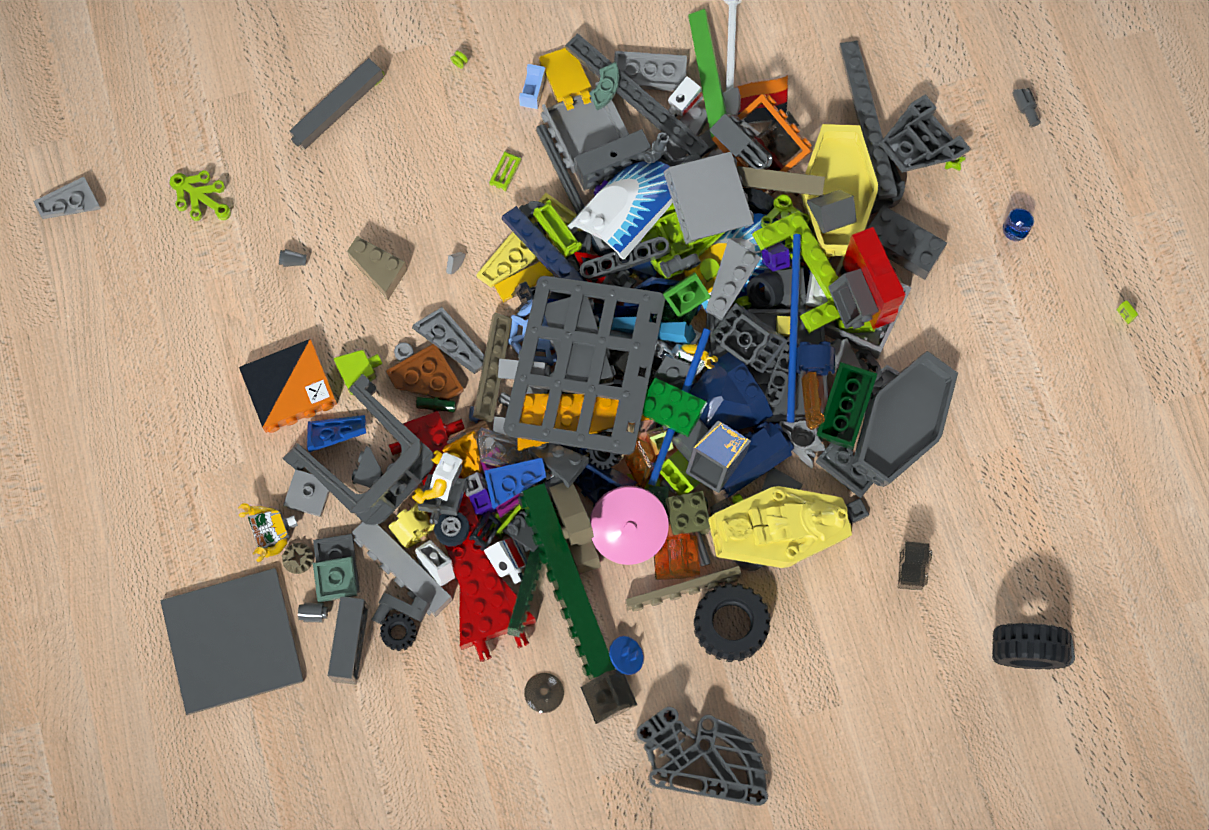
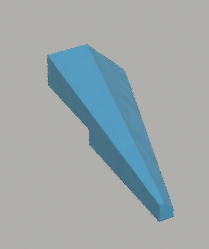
(674, 331)

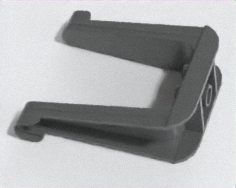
(397, 481)

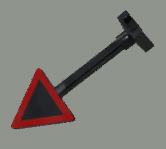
(526, 294)

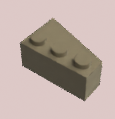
(378, 265)

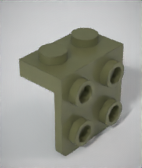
(688, 513)

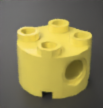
(411, 526)

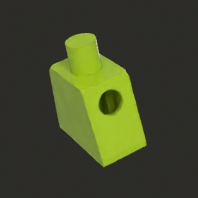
(355, 364)

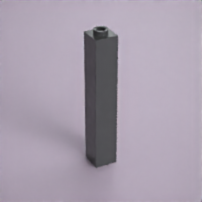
(336, 104)

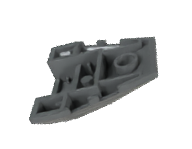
(920, 139)

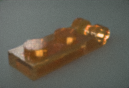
(812, 401)

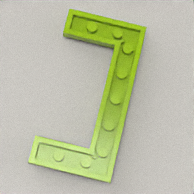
(813, 257)

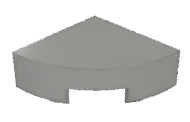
(454, 262)

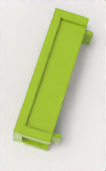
(557, 230)

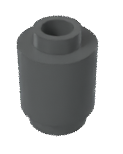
(312, 612)

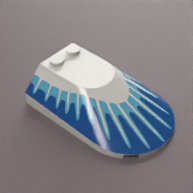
(626, 207)

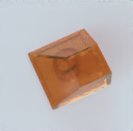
(641, 463)

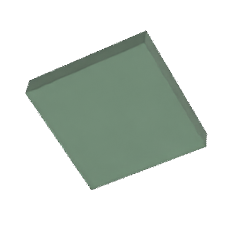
(335, 579)

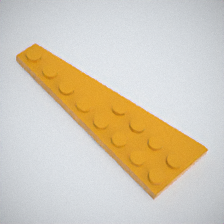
(567, 415)

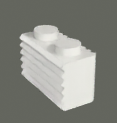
(435, 563)

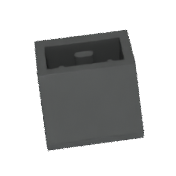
(367, 471)

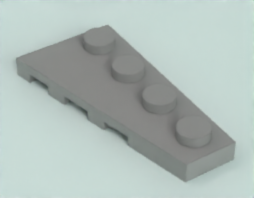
(694, 120)
(732, 275)

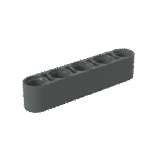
(635, 259)

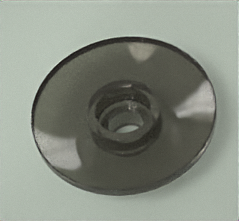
(548, 702)

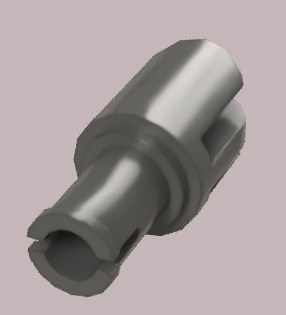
(1026, 105)

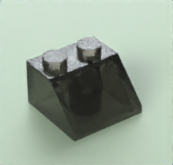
(608, 696)

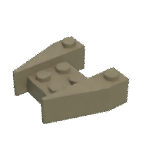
(575, 527)

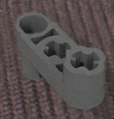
(416, 610)

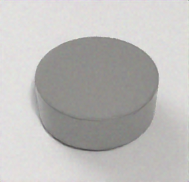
(403, 351)

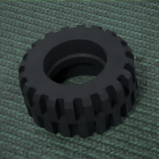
(739, 597)
(1031, 646)

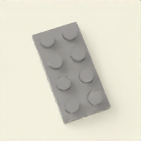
(652, 69)

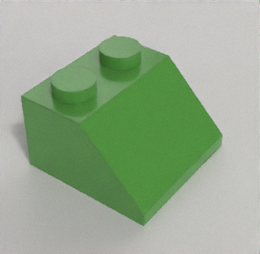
(686, 295)

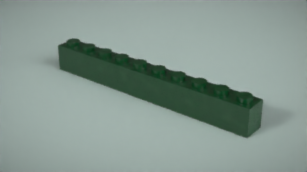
(566, 581)

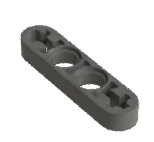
(779, 371)

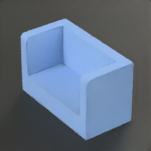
(533, 86)

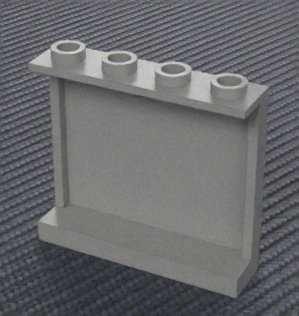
(582, 127)
(708, 197)

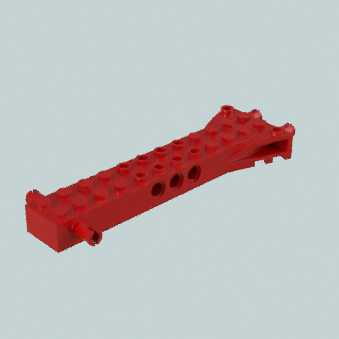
(484, 596)

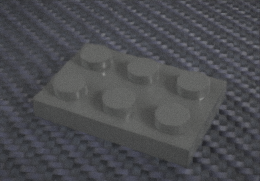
(336, 548)

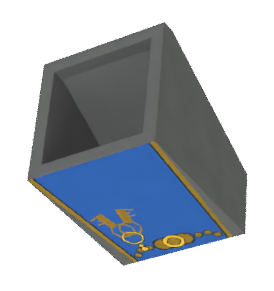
(717, 456)

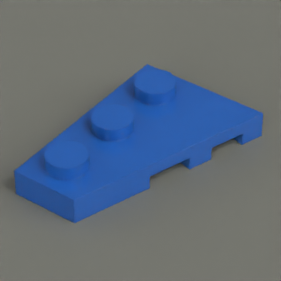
(332, 431)
(513, 479)

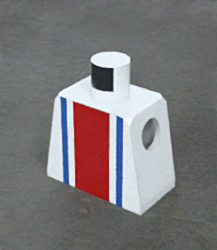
(685, 97)
(507, 558)

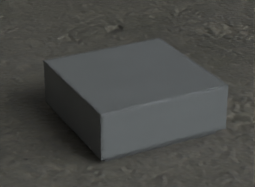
(856, 511)

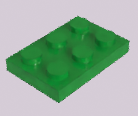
(673, 407)

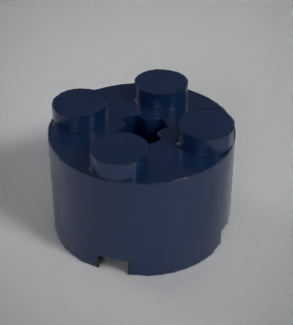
(815, 358)

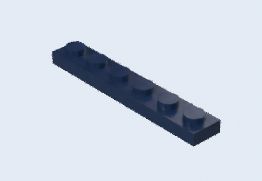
(540, 245)

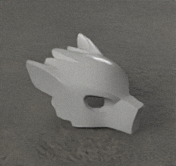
(803, 440)

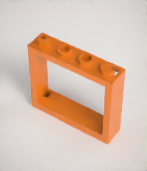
(781, 117)

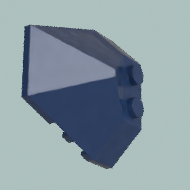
(731, 395)

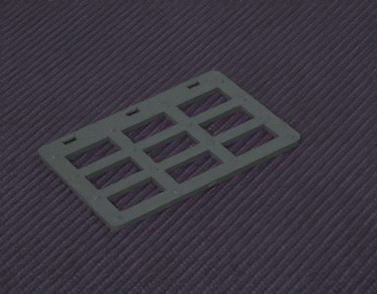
(634, 387)

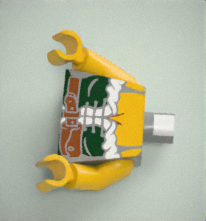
(268, 529)

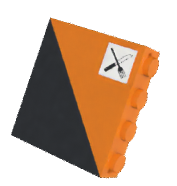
(287, 386)

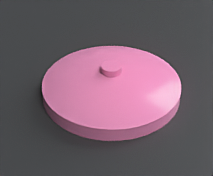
(629, 525)

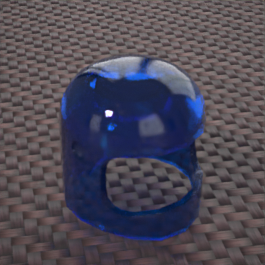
(1018, 224)

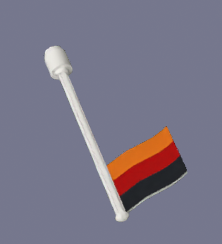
(751, 91)

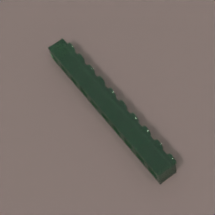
(525, 594)

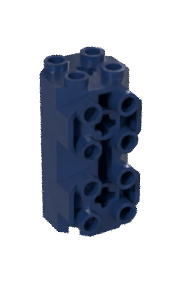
(765, 451)

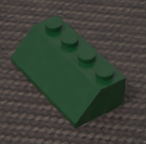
(847, 405)

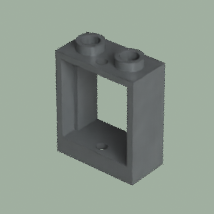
(843, 299)

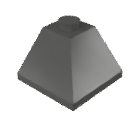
(785, 277)

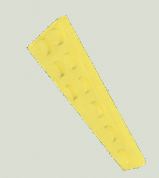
(514, 254)

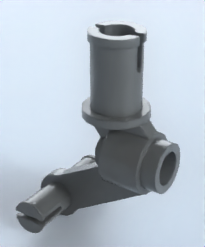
(658, 150)

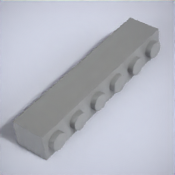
(402, 566)

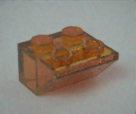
(677, 558)

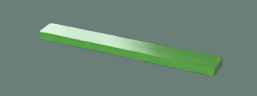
(707, 66)

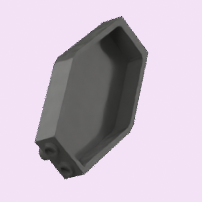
(905, 419)

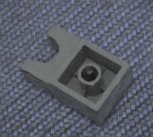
(741, 141)

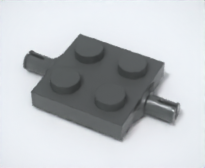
(439, 506)

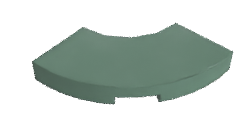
(607, 86)

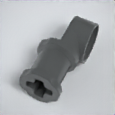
(679, 264)

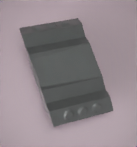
(748, 338)

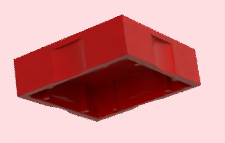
(868, 254)

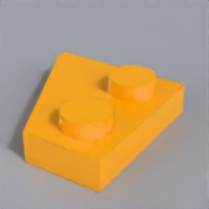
(468, 450)

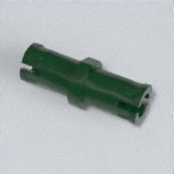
(435, 404)

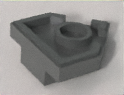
(673, 371)

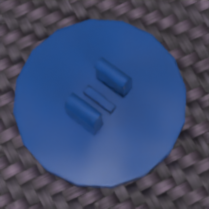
(626, 655)

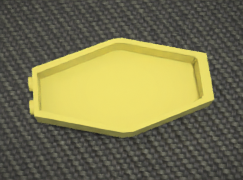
(846, 165)
(780, 527)

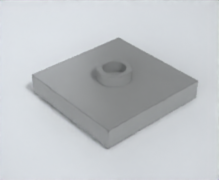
(306, 494)

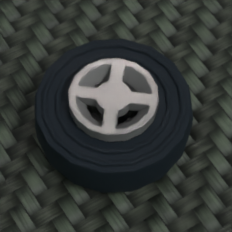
(451, 522)

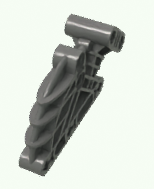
(664, 737)

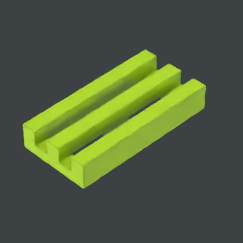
(499, 184)

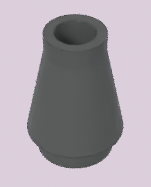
(290, 258)

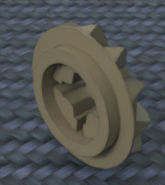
(305, 561)

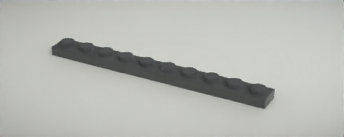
(639, 99)
(867, 117)

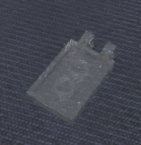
(500, 449)

